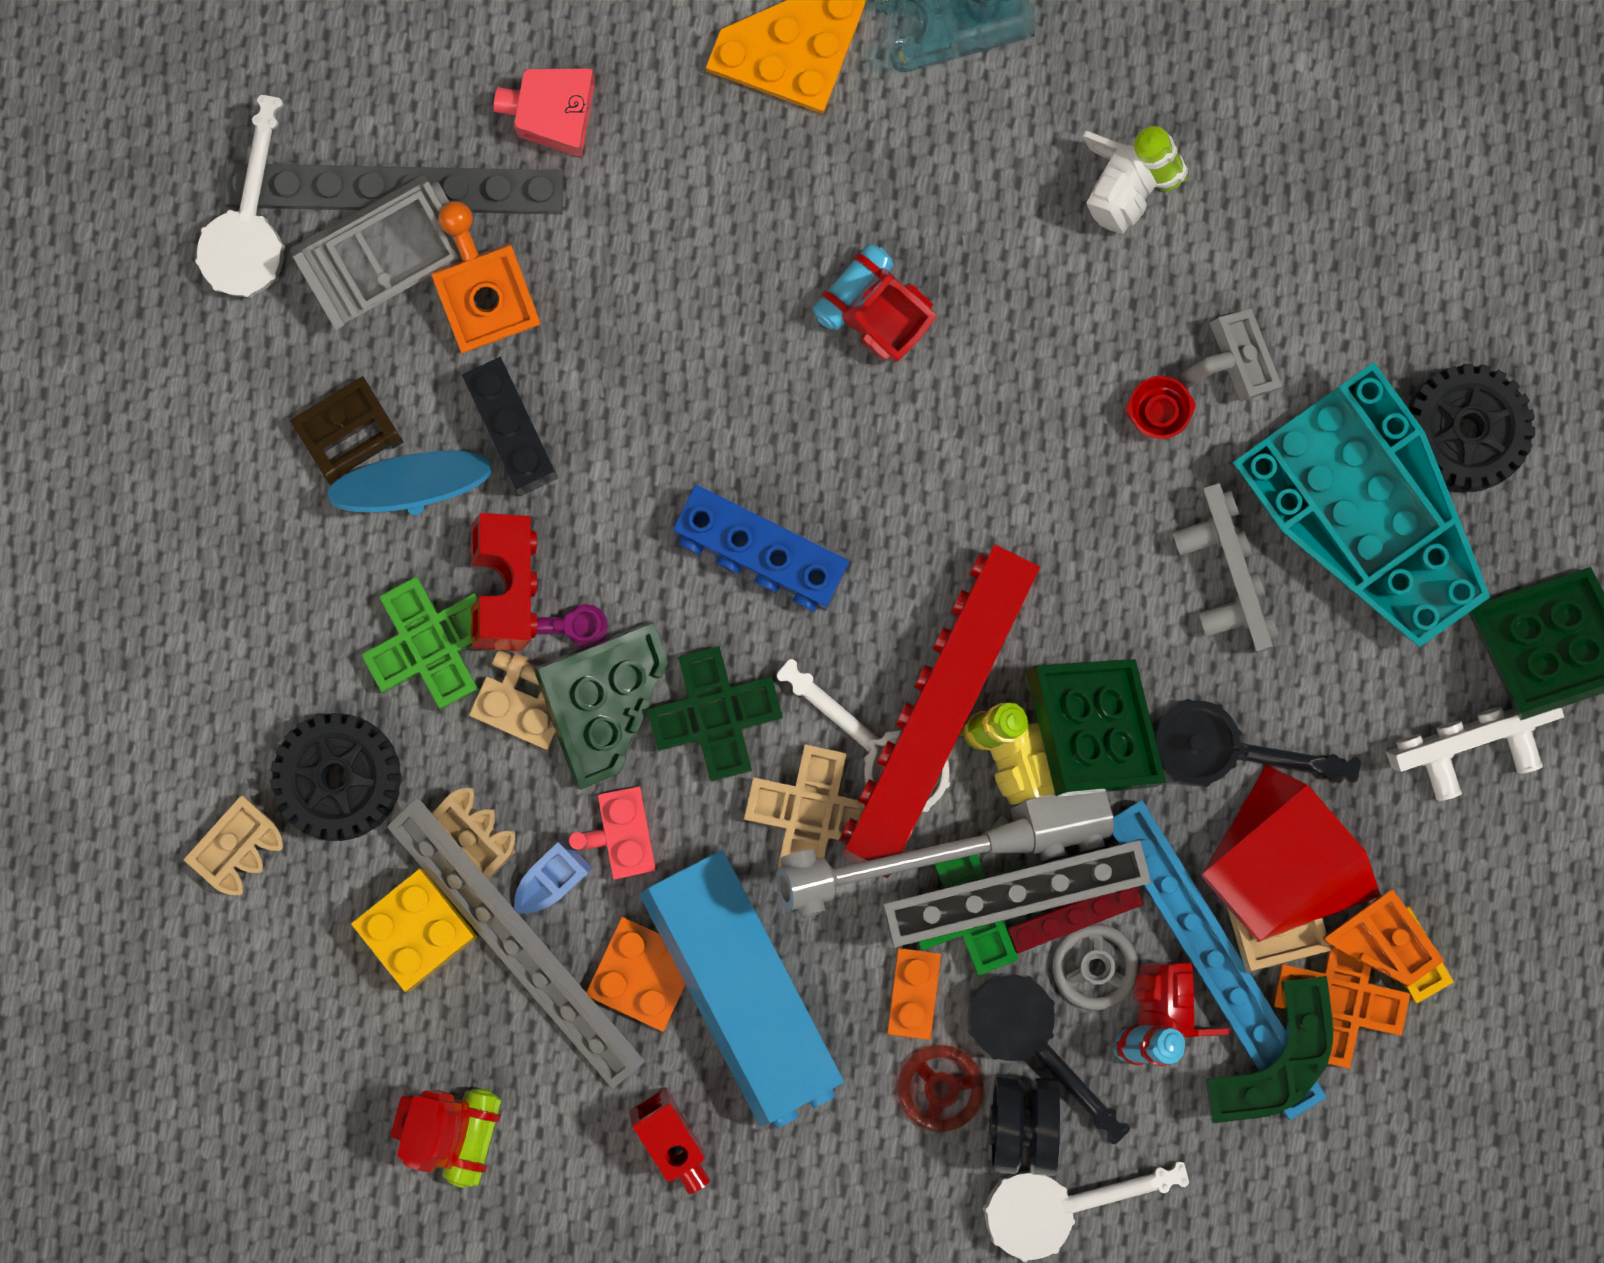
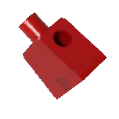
(662, 1126)

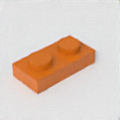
(914, 994)

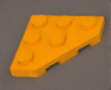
(789, 49)

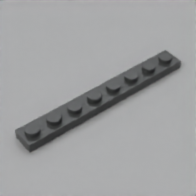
(358, 186)

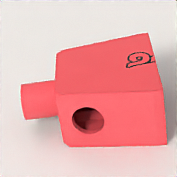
(550, 107)

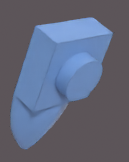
(550, 878)

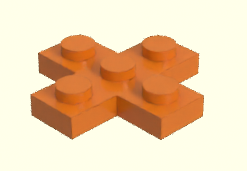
(1352, 1002)

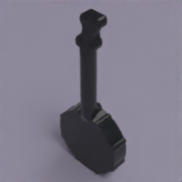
(1202, 744)
(1014, 1021)

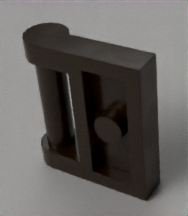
(340, 418)

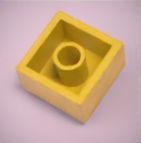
(414, 930)

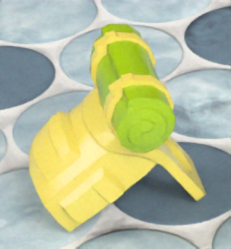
(1015, 748)

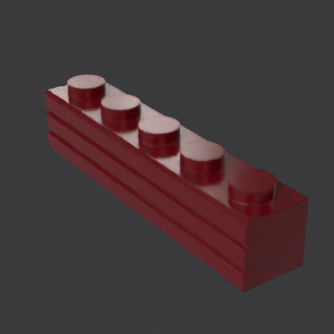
(1072, 918)

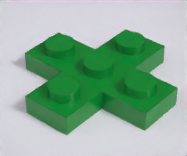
(986, 944)

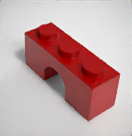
(505, 546)

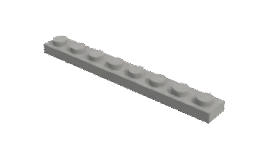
(515, 943)

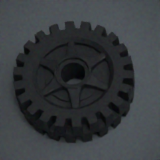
(1497, 411)
(302, 771)

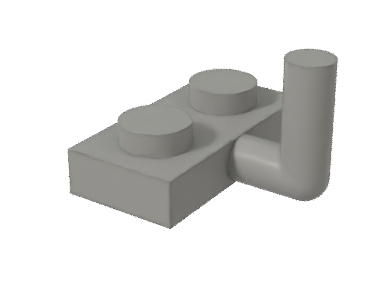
(1242, 354)

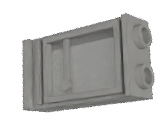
(377, 251)

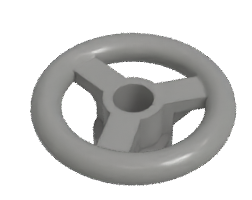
(1123, 983)

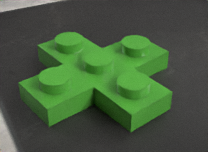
(425, 645)

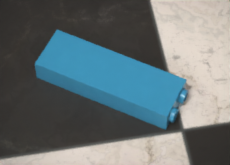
(742, 990)

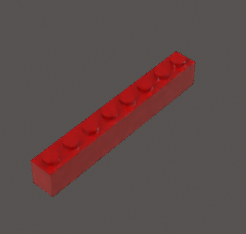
(941, 708)

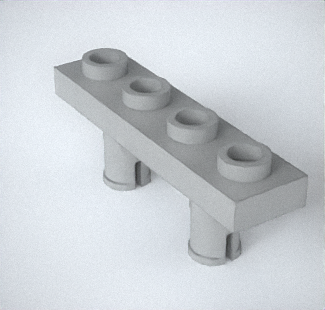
(1246, 607)

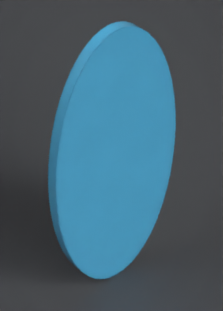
(410, 481)

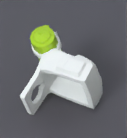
(1132, 176)

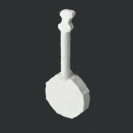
(239, 249)
(804, 686)
(1034, 1214)

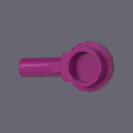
(583, 625)

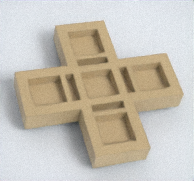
(811, 808)

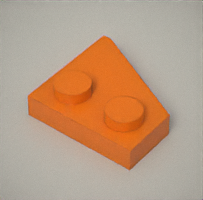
(1387, 940)

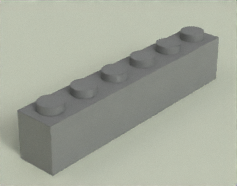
(1016, 893)

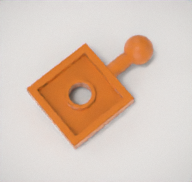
(492, 269)

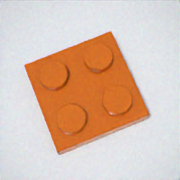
(638, 976)

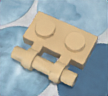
(511, 709)

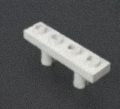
(1454, 737)

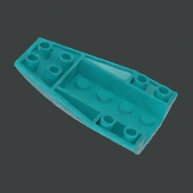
(1370, 505)

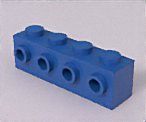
(761, 548)

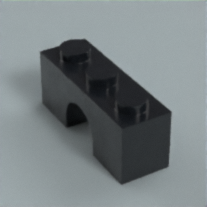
(510, 426)

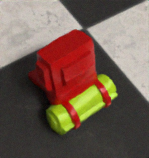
(447, 1133)

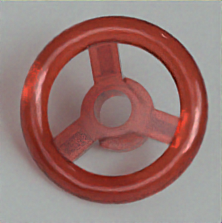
(972, 1081)

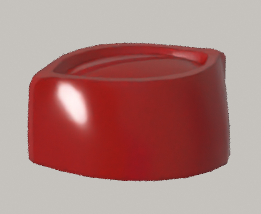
(1160, 407)

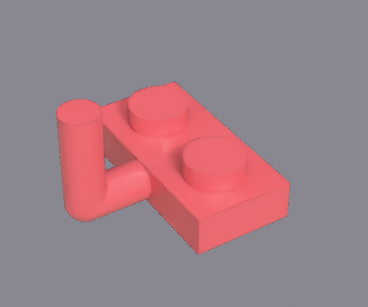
(623, 833)

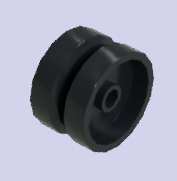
(1021, 1125)

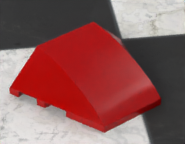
(1287, 860)

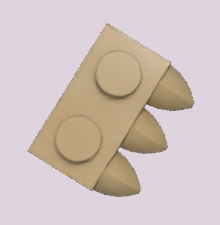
(475, 831)
(232, 846)

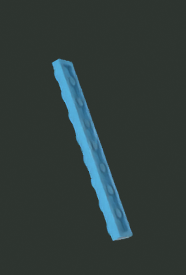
(1208, 946)

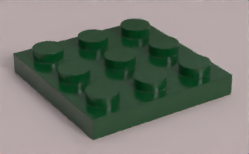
(1546, 642)
(1095, 727)

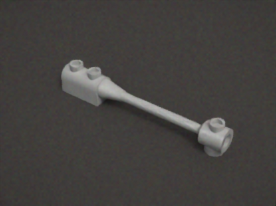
(1038, 826)

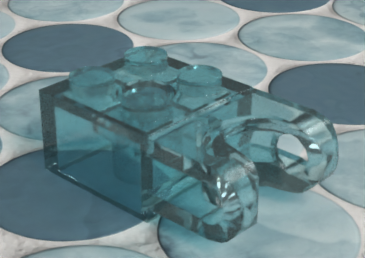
(956, 29)

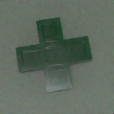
(715, 714)

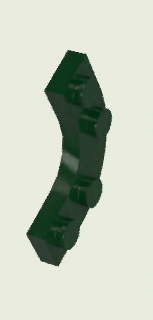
(1293, 1071)

